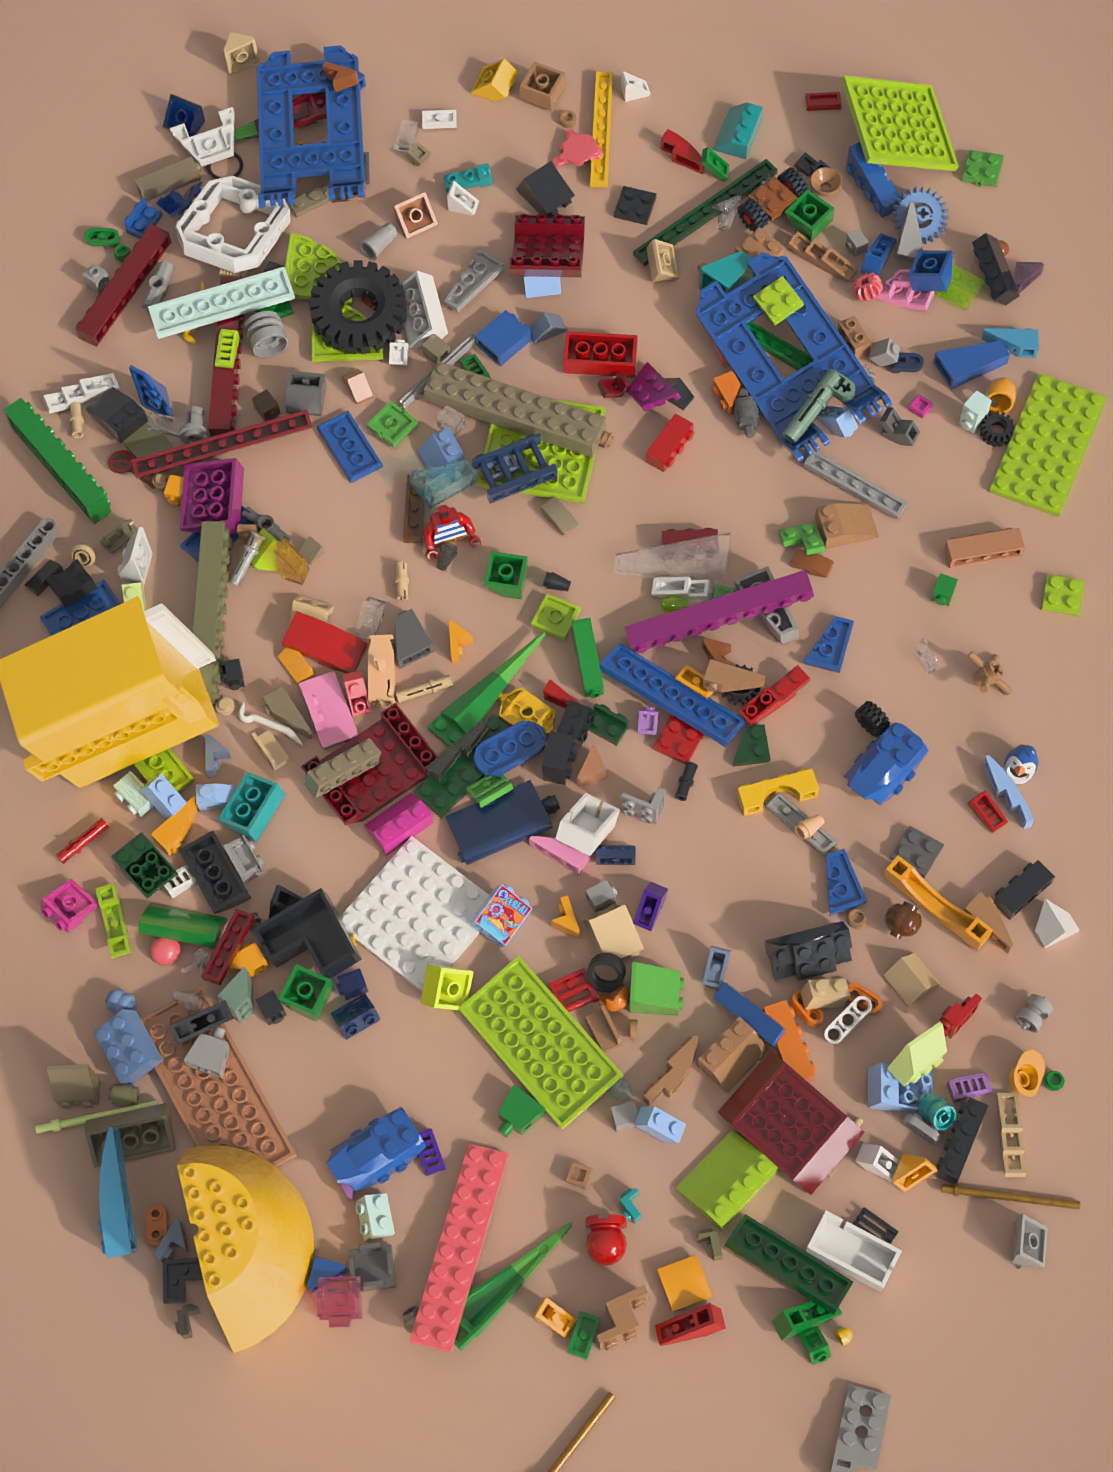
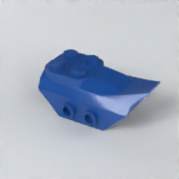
(887, 764)
(376, 1151)

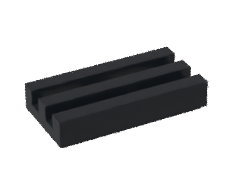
(864, 1211)

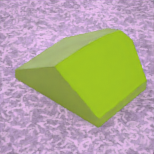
(266, 557)

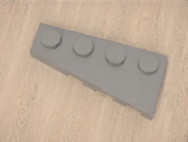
(472, 281)

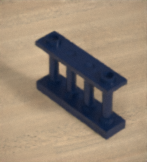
(515, 485)

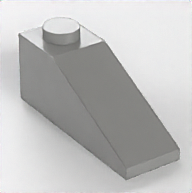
(910, 237)

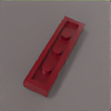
(228, 947)

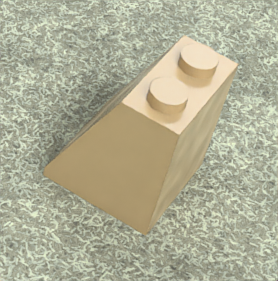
(614, 931)

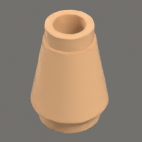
(809, 826)

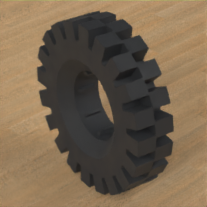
(358, 282)

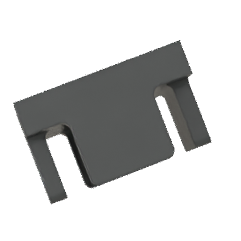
(374, 1266)

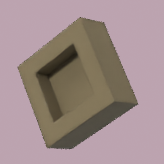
(418, 154)

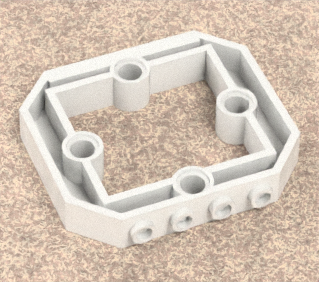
(212, 247)

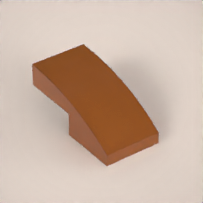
(814, 563)

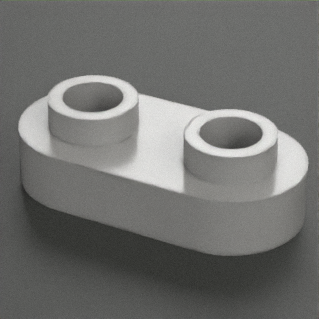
(916, 1124)

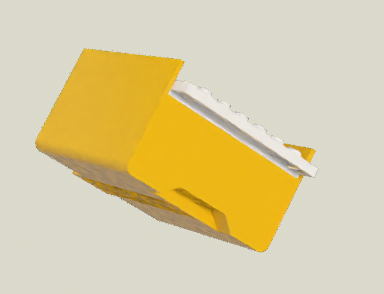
(107, 693)

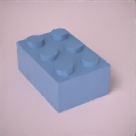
(128, 1046)

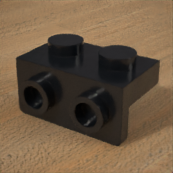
(576, 721)

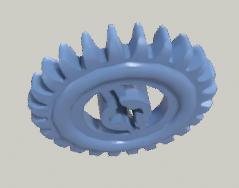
(937, 216)

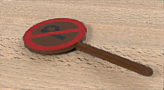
(121, 463)

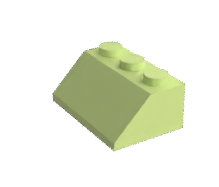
(920, 1056)

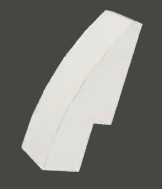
(693, 590)

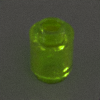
(673, 603)

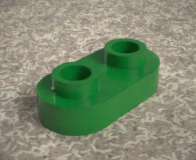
(102, 237)

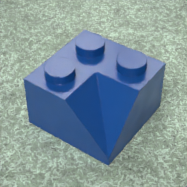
(931, 270)

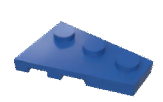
(832, 646)
(842, 883)

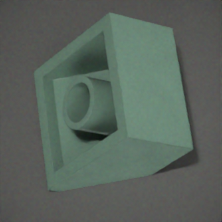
(239, 995)

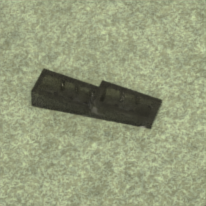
(464, 745)

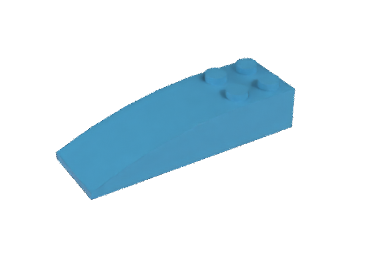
(114, 1200)

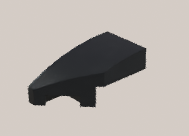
(808, 165)

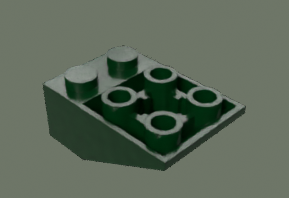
(144, 865)

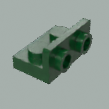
(608, 724)

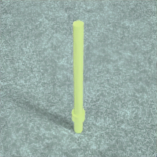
(57, 1124)

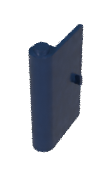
(498, 824)

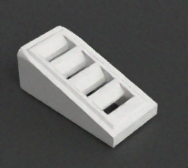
(173, 892)

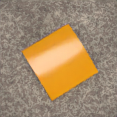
(684, 1282)

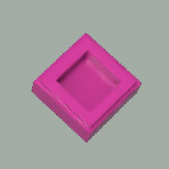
(920, 406)

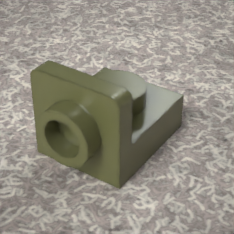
(713, 1246)

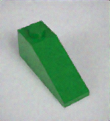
(801, 1318)

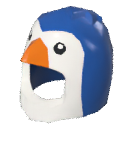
(1022, 760)

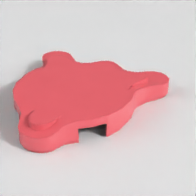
(577, 149)

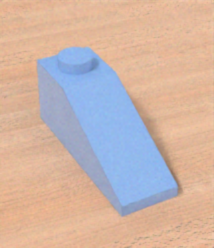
(213, 796)

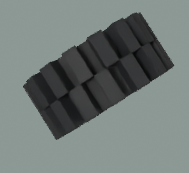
(997, 419)
(872, 718)

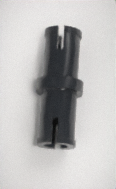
(686, 781)

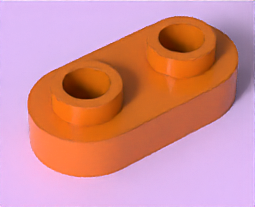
(863, 1005)
(806, 1014)
(157, 1224)

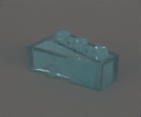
(442, 482)

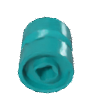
(937, 1111)

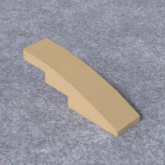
(1011, 1135)

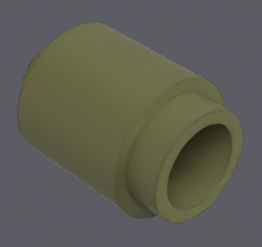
(124, 1094)

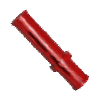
(80, 842)

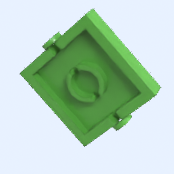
(982, 168)
(392, 424)

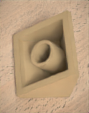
(240, 52)
(662, 261)
(910, 979)

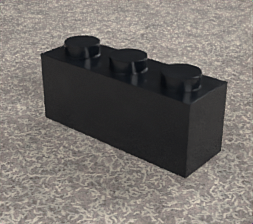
(1023, 889)

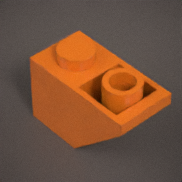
(726, 389)

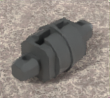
(746, 413)

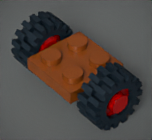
(772, 199)

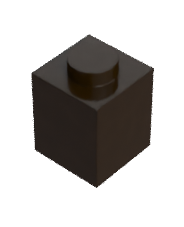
(266, 405)

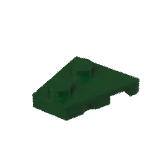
(752, 747)

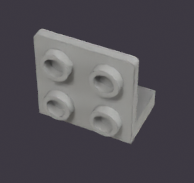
(645, 811)

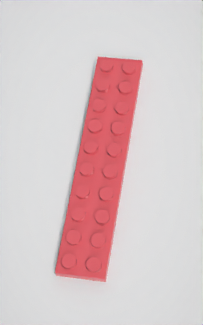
(459, 1248)

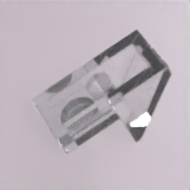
(729, 210)

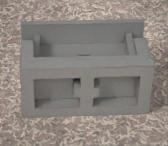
(244, 859)

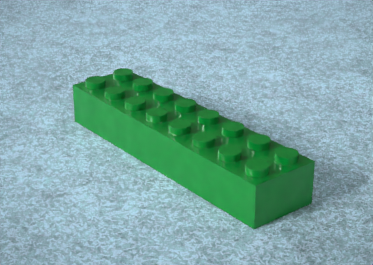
(58, 460)

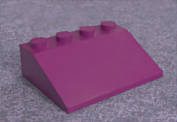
(212, 494)

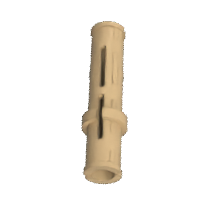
(408, 694)

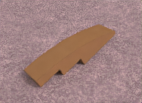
(823, 258)

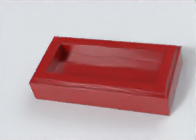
(823, 101)

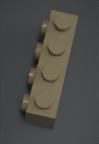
(342, 768)

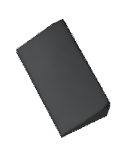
(38, 582)

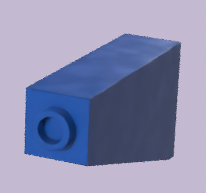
(970, 362)

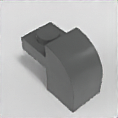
(898, 430)

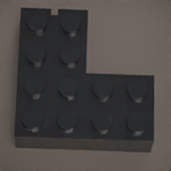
(309, 926)

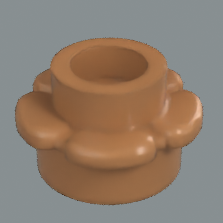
(606, 439)

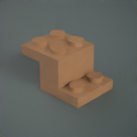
(622, 1318)

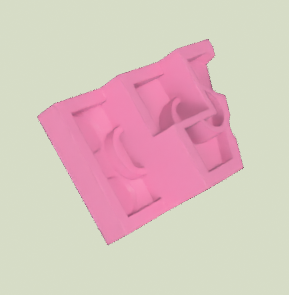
(900, 293)

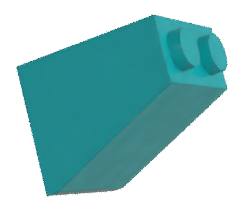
(728, 272)

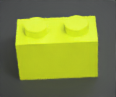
(446, 986)

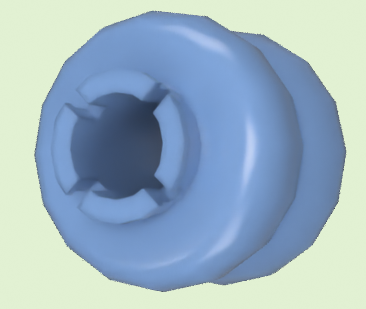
(119, 1000)

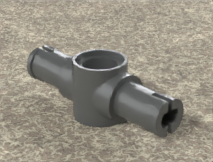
(262, 520)

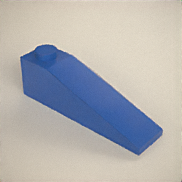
(150, 392)

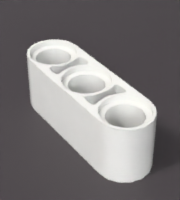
(850, 1010)

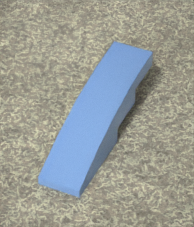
(1004, 786)

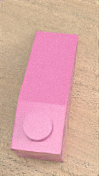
(561, 853)

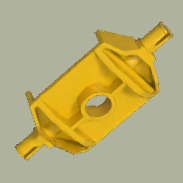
(520, 699)

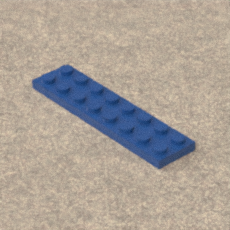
(671, 695)

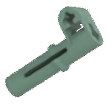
(817, 401)

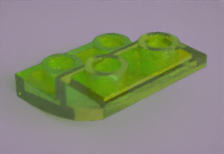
(962, 287)

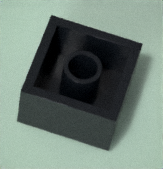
(559, 758)

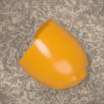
(1003, 393)

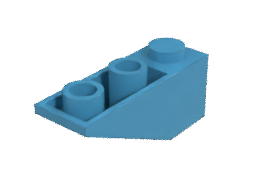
(1019, 341)

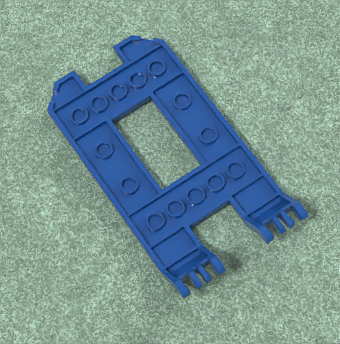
(280, 157)
(777, 398)

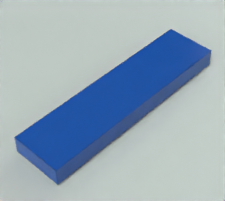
(750, 1013)

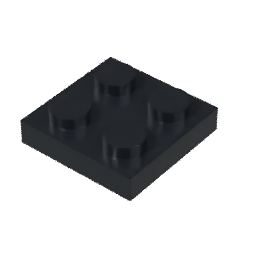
(635, 205)

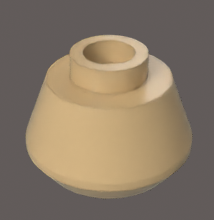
(84, 553)

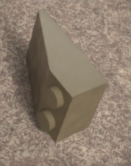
(74, 1085)

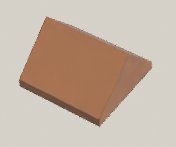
(414, 215)

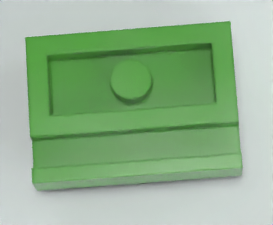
(489, 789)

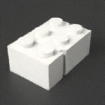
(582, 828)

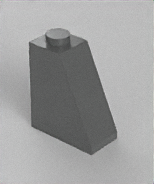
(410, 639)

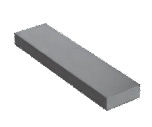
(791, 815)

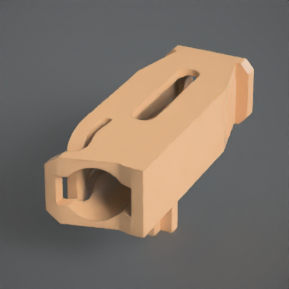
(381, 670)

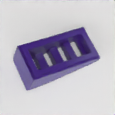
(436, 1168)

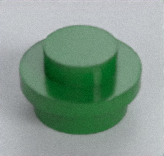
(121, 252)
(1054, 1081)

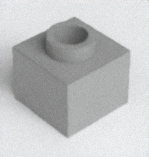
(856, 243)

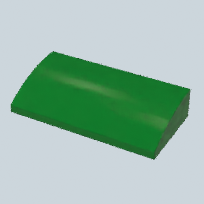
(182, 925)

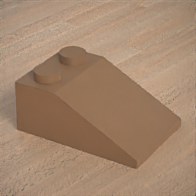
(845, 524)

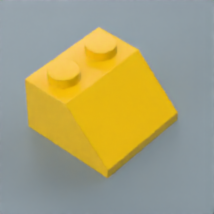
(495, 80)

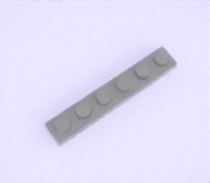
(855, 484)

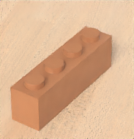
(984, 547)

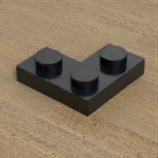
(174, 1277)

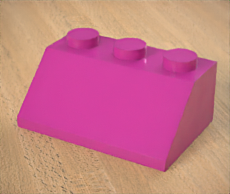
(399, 823)

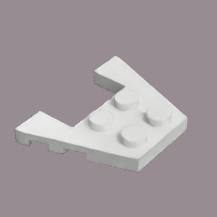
(212, 144)

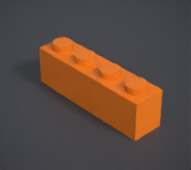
(790, 1045)

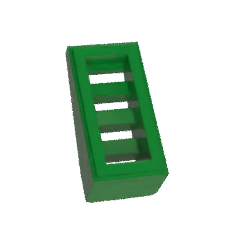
(477, 368)

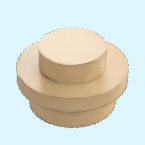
(160, 480)
(225, 706)

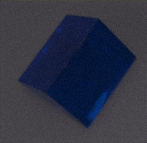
(184, 112)

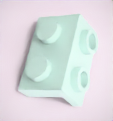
(374, 1216)

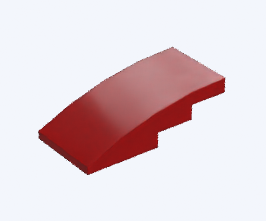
(324, 643)

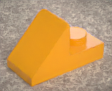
(458, 637)
(567, 922)
(554, 1317)

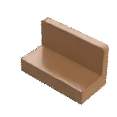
(604, 1030)

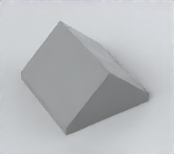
(1029, 1242)

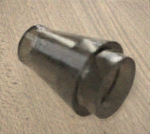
(446, 555)

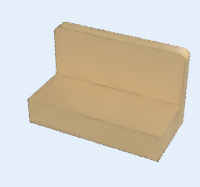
(312, 608)
(271, 749)

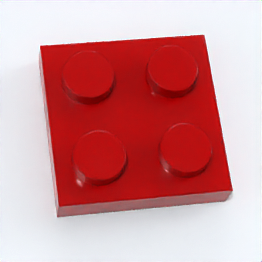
(678, 740)

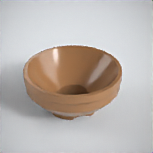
(826, 176)

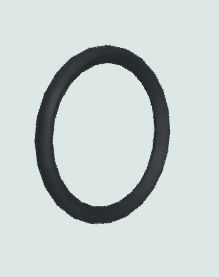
(236, 174)

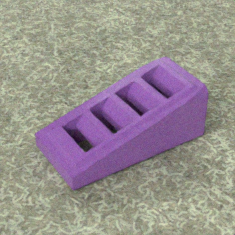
(956, 1097)

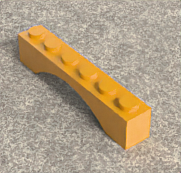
(961, 923)

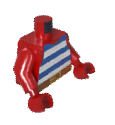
(449, 527)

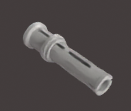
(250, 550)

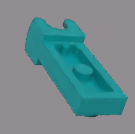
(470, 177)

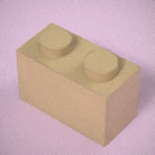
(825, 993)

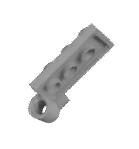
(850, 1448)

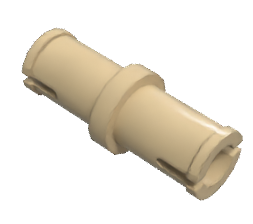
(76, 420)
(402, 581)

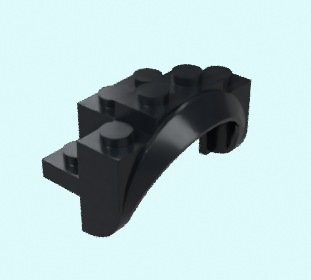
(809, 951)

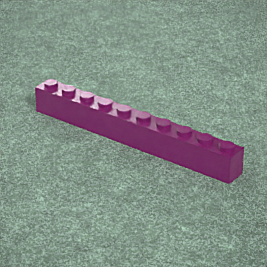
(719, 612)

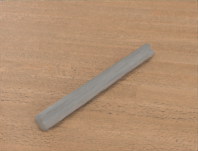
(450, 359)

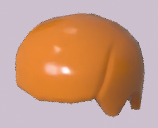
(616, 1000)

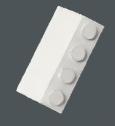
(423, 310)

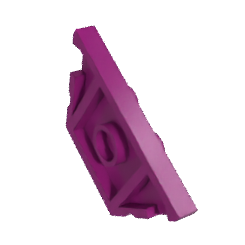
(650, 389)

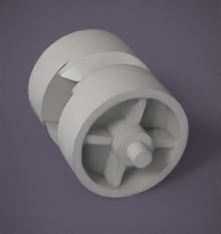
(1031, 1016)

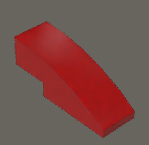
(681, 151)

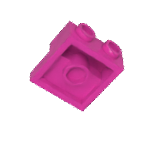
(67, 905)

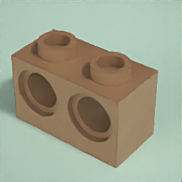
(855, 337)

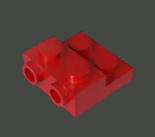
(955, 1017)

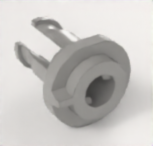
(193, 428)

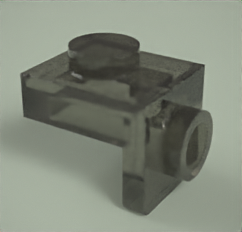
(183, 1324)

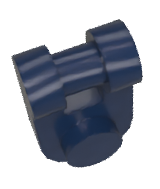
(913, 363)

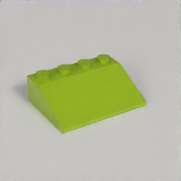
(727, 1180)

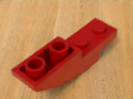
(774, 697)

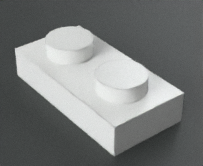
(439, 119)

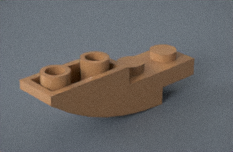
(679, 1065)

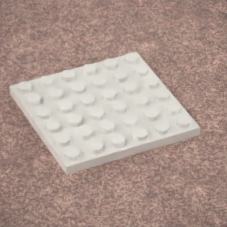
(415, 913)

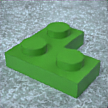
(805, 534)

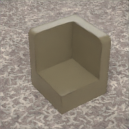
(435, 349)

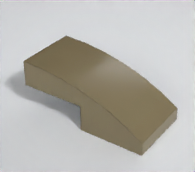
(559, 515)

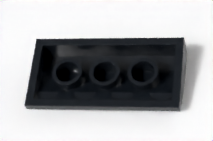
(214, 873)

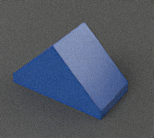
(324, 1268)

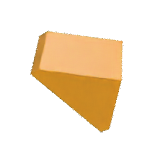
(912, 1171)

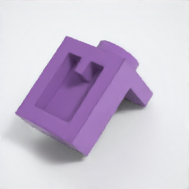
(648, 721)

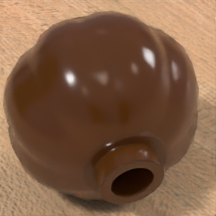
(903, 920)

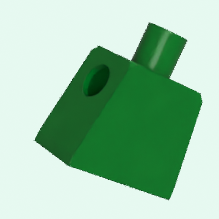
(519, 1112)

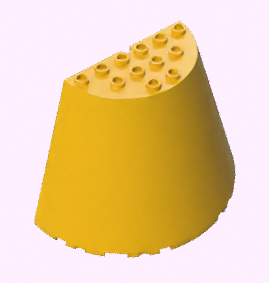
(249, 1239)

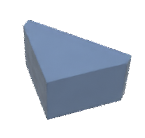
(546, 326)

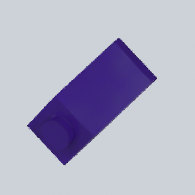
(650, 906)

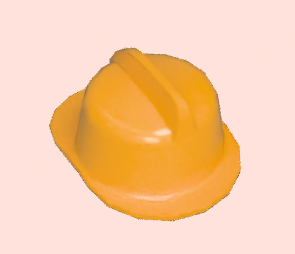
(1027, 1074)

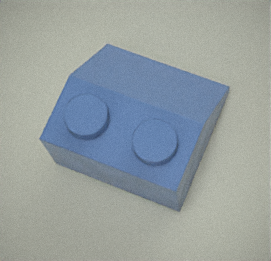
(440, 449)

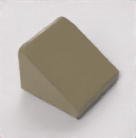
(311, 550)

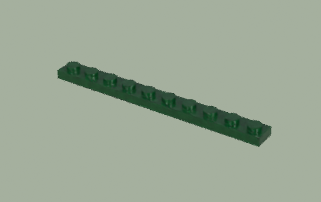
(704, 212)

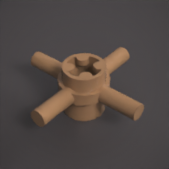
(989, 673)

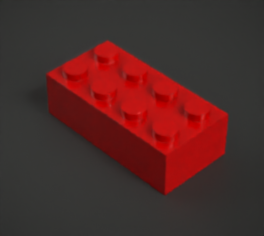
(600, 354)

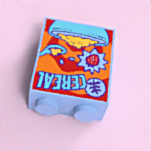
(501, 915)

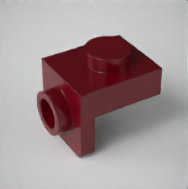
(613, 387)

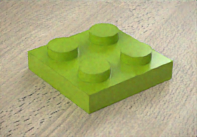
(778, 300)
(1063, 595)
(555, 616)

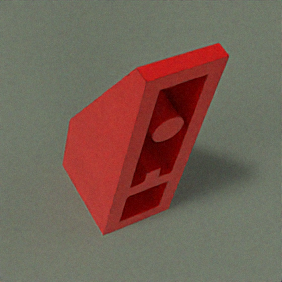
(691, 1325)

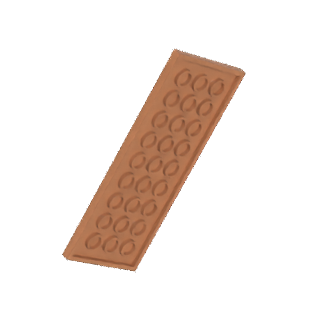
(214, 1108)

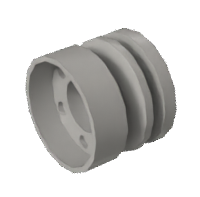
(266, 334)

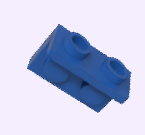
(141, 218)

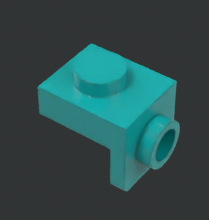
(629, 1210)

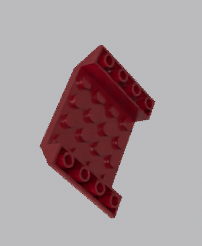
(548, 246)
(399, 767)
(791, 1122)

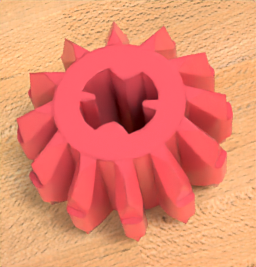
(867, 287)

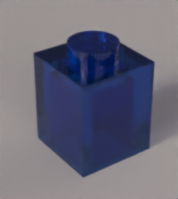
(352, 984)

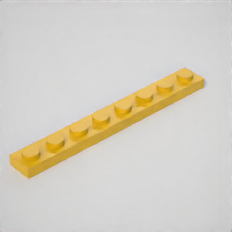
(601, 127)

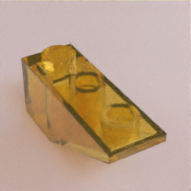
(290, 562)

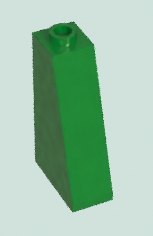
(587, 657)

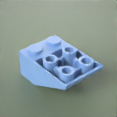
(890, 1095)

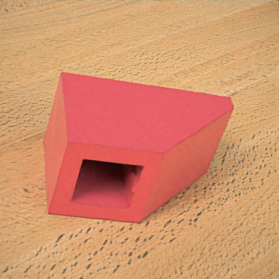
(357, 693)

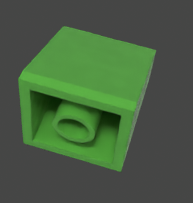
(655, 990)

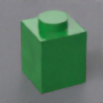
(944, 590)

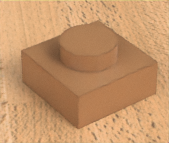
(578, 1175)

